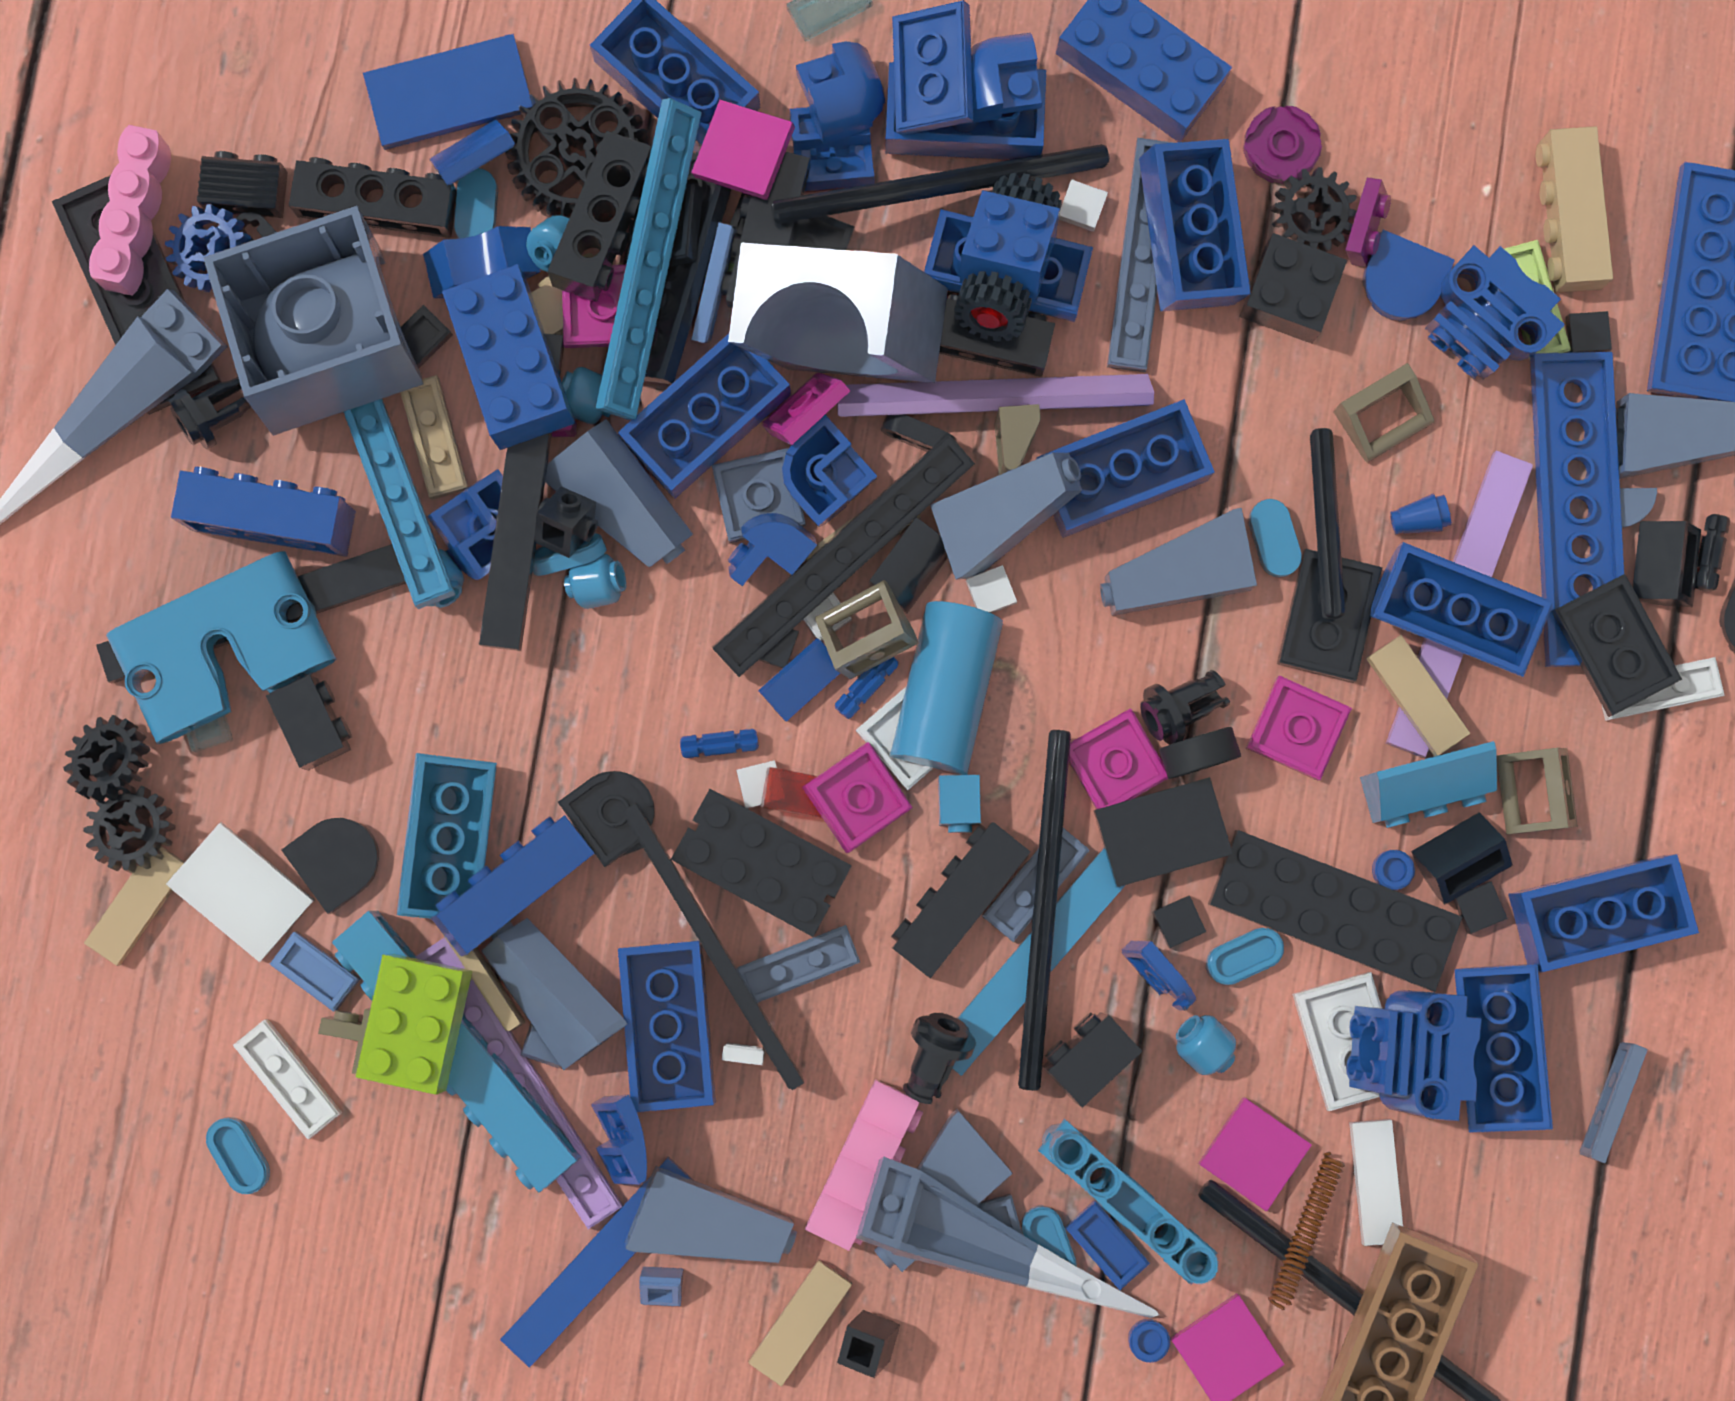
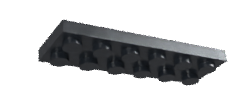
(80, 218)
(684, 287)
(1335, 911)

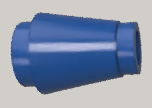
(1422, 516)

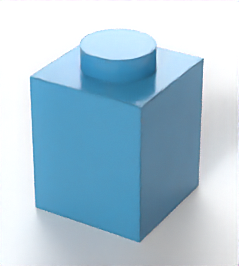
(959, 802)

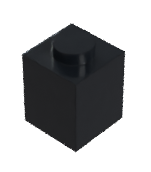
(868, 1343)

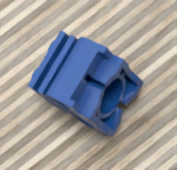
(1485, 322)
(1416, 1053)

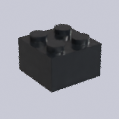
(1293, 288)
(1090, 1057)

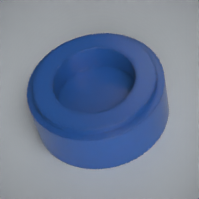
(1393, 869)
(1148, 1340)

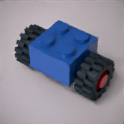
(1006, 255)

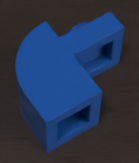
(773, 537)

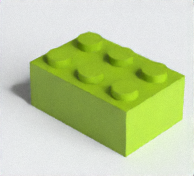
(413, 1024)

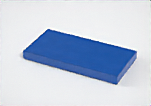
(447, 91)

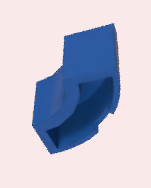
(476, 256)

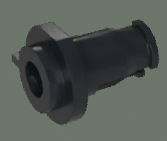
(198, 416)
(1171, 711)
(941, 1043)

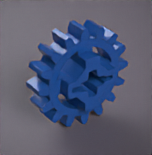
(195, 242)

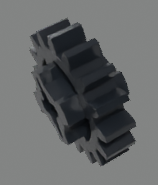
(1316, 195)
(106, 759)
(125, 843)

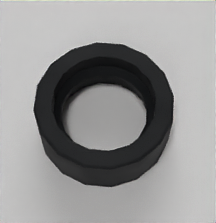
(1200, 752)

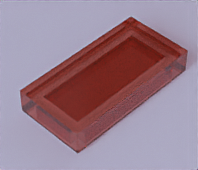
(785, 792)

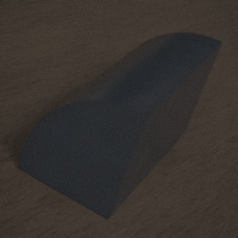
(912, 563)
(1666, 563)
(1462, 858)

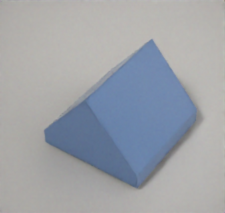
(661, 1286)

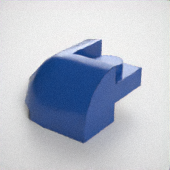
(1004, 76)
(842, 91)
(824, 472)
(469, 525)

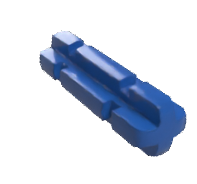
(864, 687)
(719, 743)

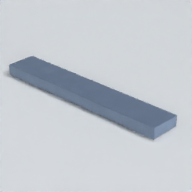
(1136, 280)

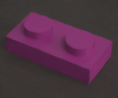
(1364, 235)

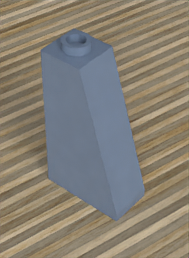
(1671, 432)
(625, 495)
(999, 513)
(1192, 567)
(552, 992)
(962, 1164)
(701, 1221)

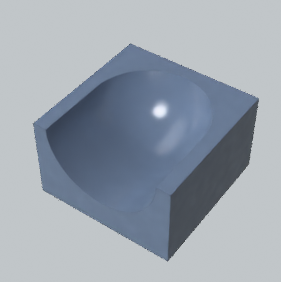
(838, 312)
(311, 321)

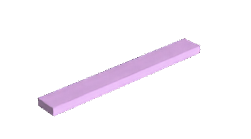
(996, 393)
(1479, 551)
(583, 1181)

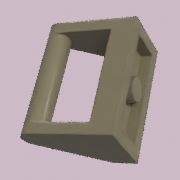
(1348, 412)
(1014, 434)
(876, 646)
(1558, 789)

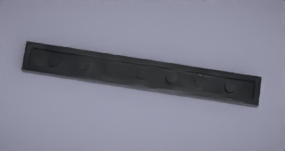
(515, 535)
(843, 555)
(324, 588)
(713, 946)

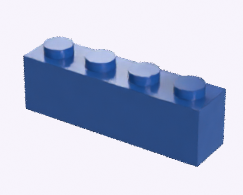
(512, 885)

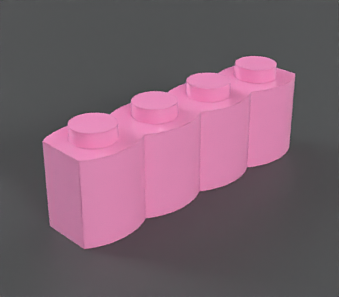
(127, 217)
(874, 1135)

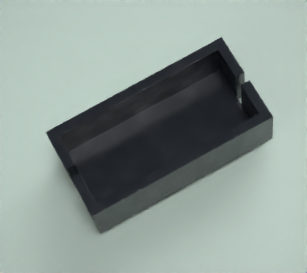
(761, 862)

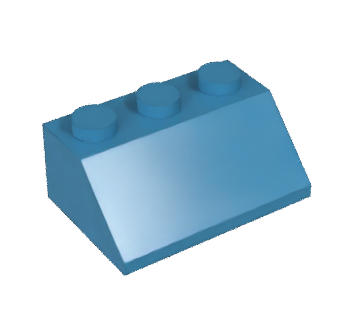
(1431, 784)

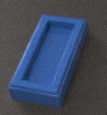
(800, 680)
(1107, 1245)

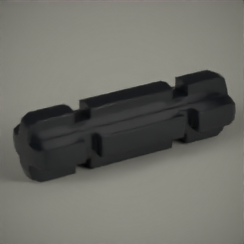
(1712, 552)

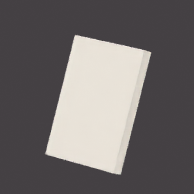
(240, 891)
(1325, 1023)

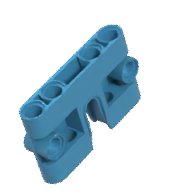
(181, 637)
(1129, 1203)

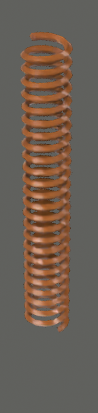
(1299, 1230)

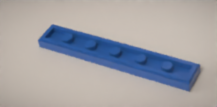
(577, 1282)

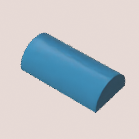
(947, 686)
(444, 830)

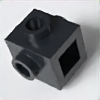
(565, 522)

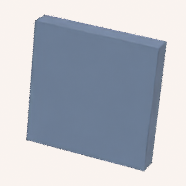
(753, 488)

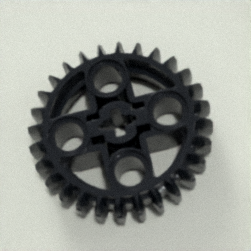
(566, 135)

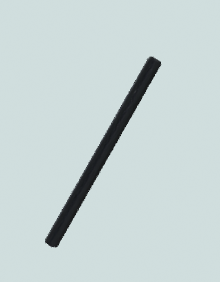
(936, 184)
(1044, 910)
(1325, 1279)

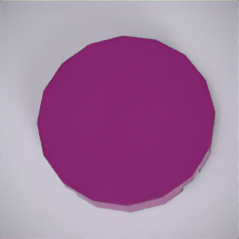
(1282, 143)

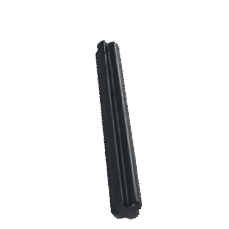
(1327, 523)

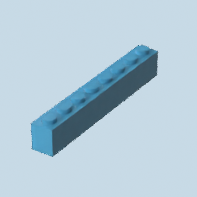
(479, 1079)

